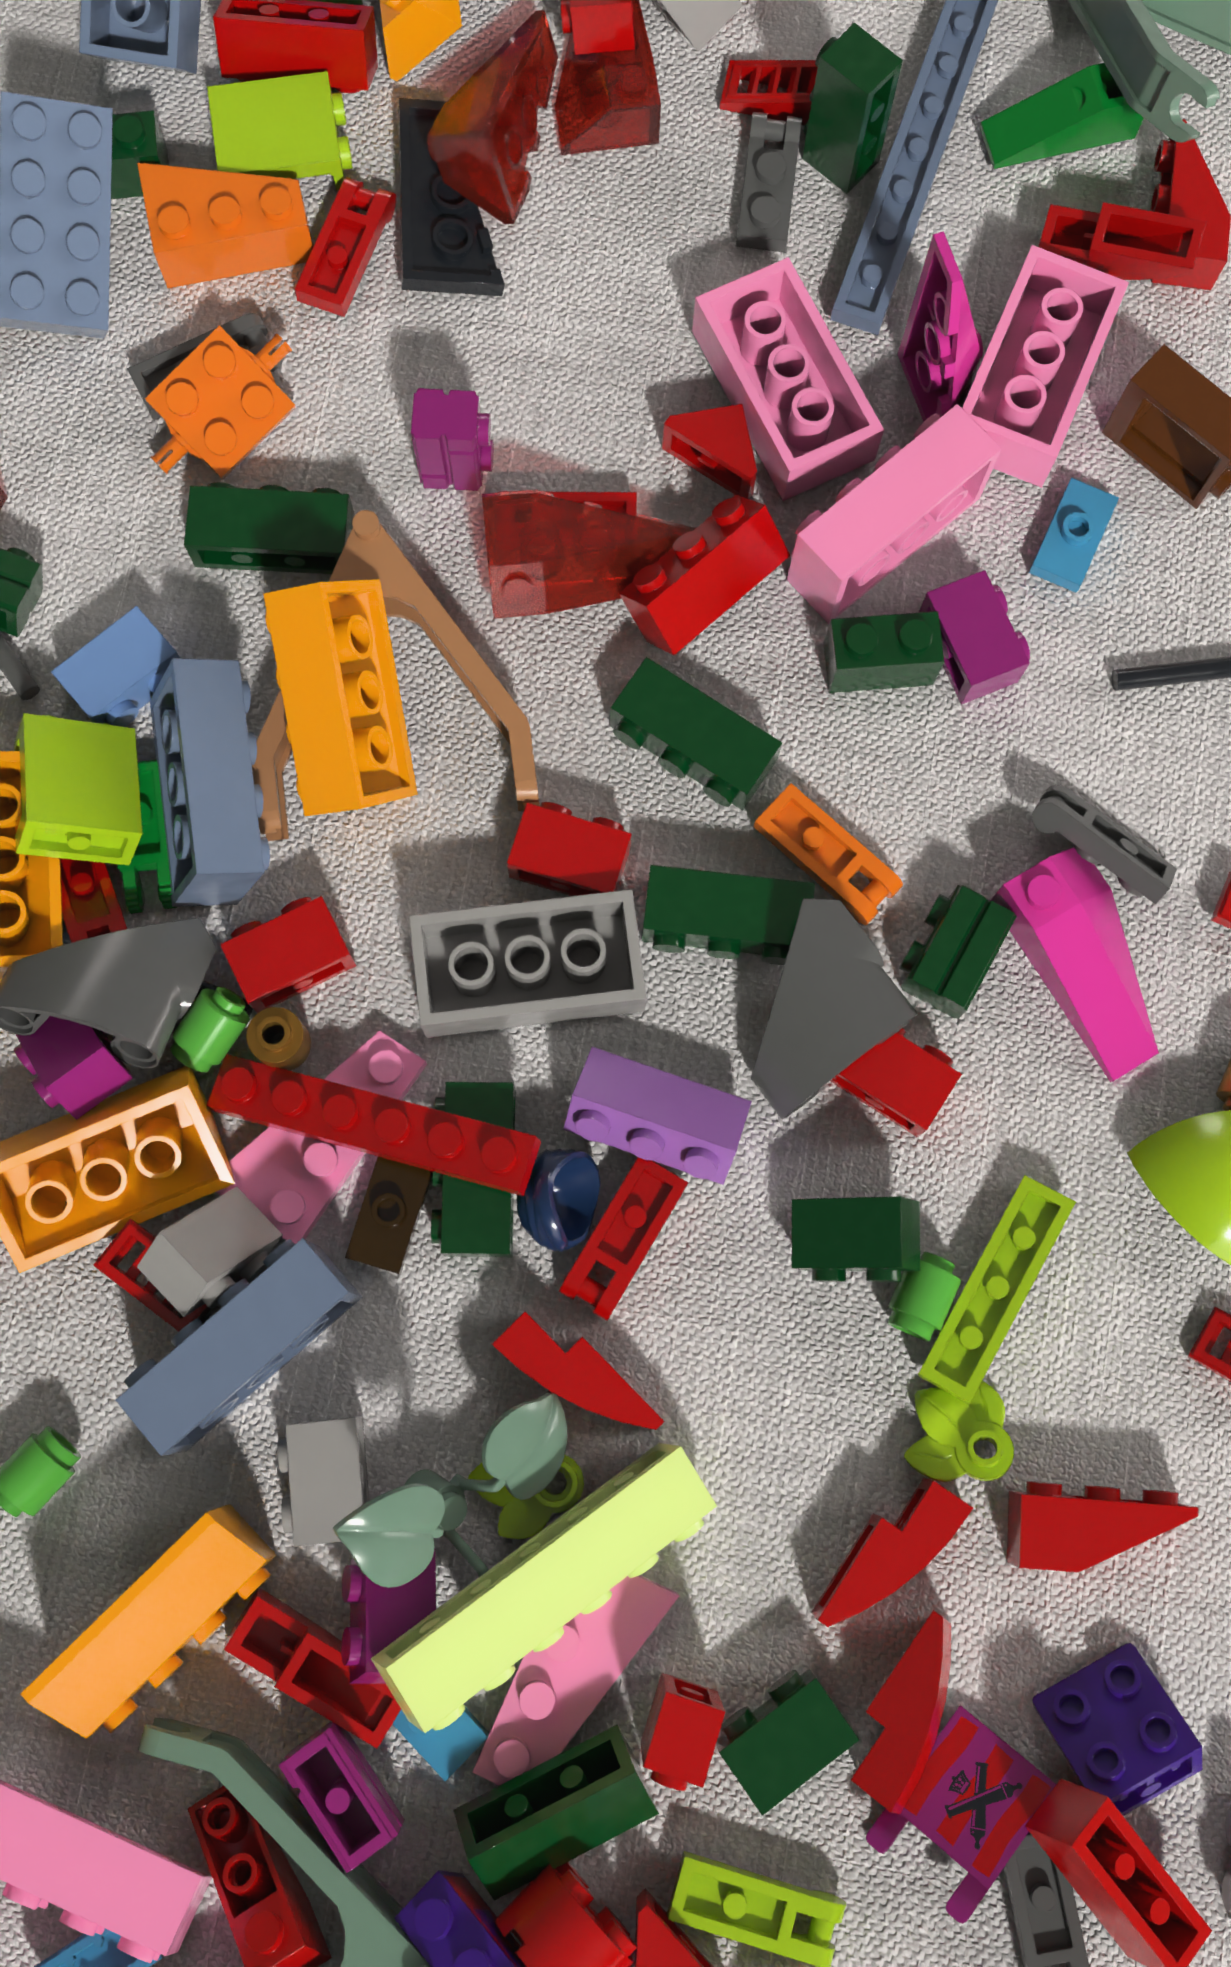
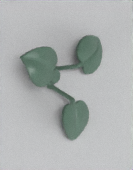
(396, 1530)

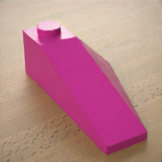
(940, 337)
(1081, 953)

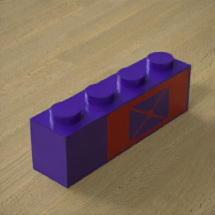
(456, 1926)

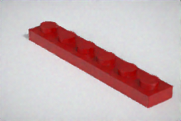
(375, 1124)

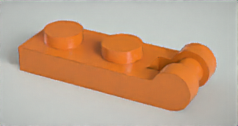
(827, 853)

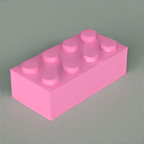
(1042, 360)
(789, 376)
(891, 512)
(95, 1876)

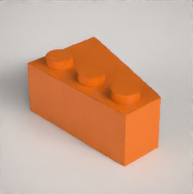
(222, 222)

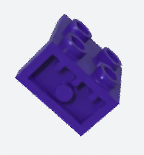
(1120, 1729)

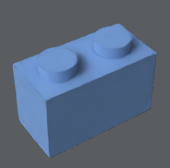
(117, 670)

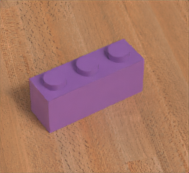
(657, 1115)

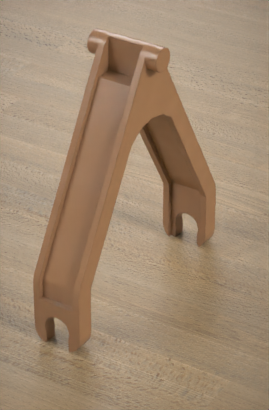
(370, 556)

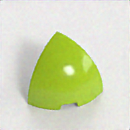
(1191, 1176)

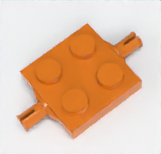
(220, 402)

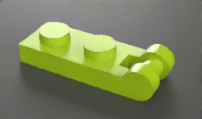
(754, 1909)

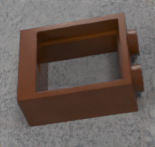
(1163, 444)

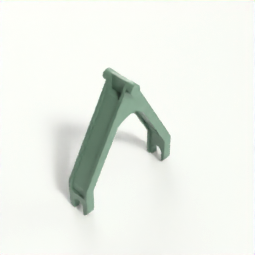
(1143, 61)
(363, 1903)

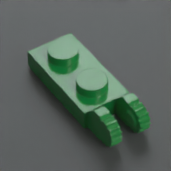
(152, 847)

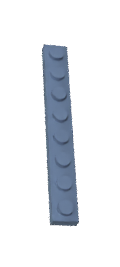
(912, 164)

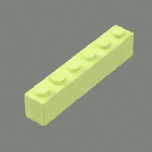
(543, 1586)

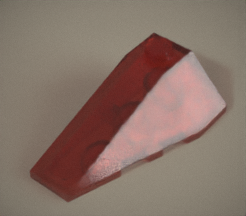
(609, 97)
(492, 122)
(565, 553)

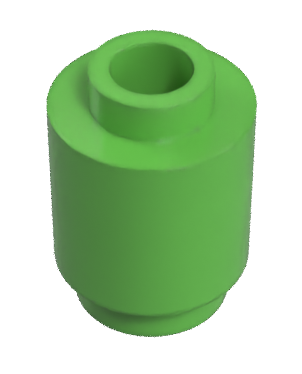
(209, 1029)
(924, 1297)
(36, 1472)

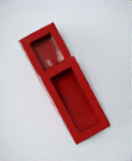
(1124, 240)
(577, 1375)
(892, 1554)
(309, 1667)
(911, 1712)

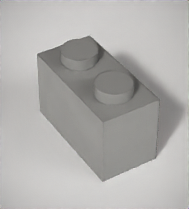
(209, 1252)
(325, 1477)

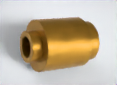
(291, 1050)

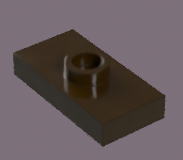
(389, 1215)

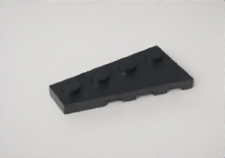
(439, 228)

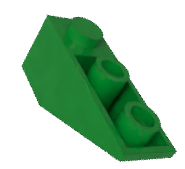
(1061, 119)

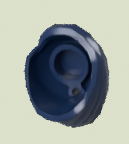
(560, 1198)

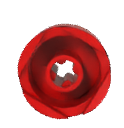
(561, 1927)

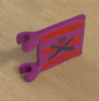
(970, 1805)

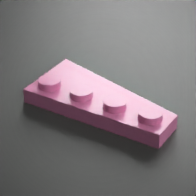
(299, 1176)
(566, 1681)

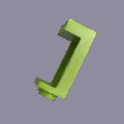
(280, 127)
(78, 790)

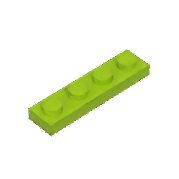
(996, 1289)

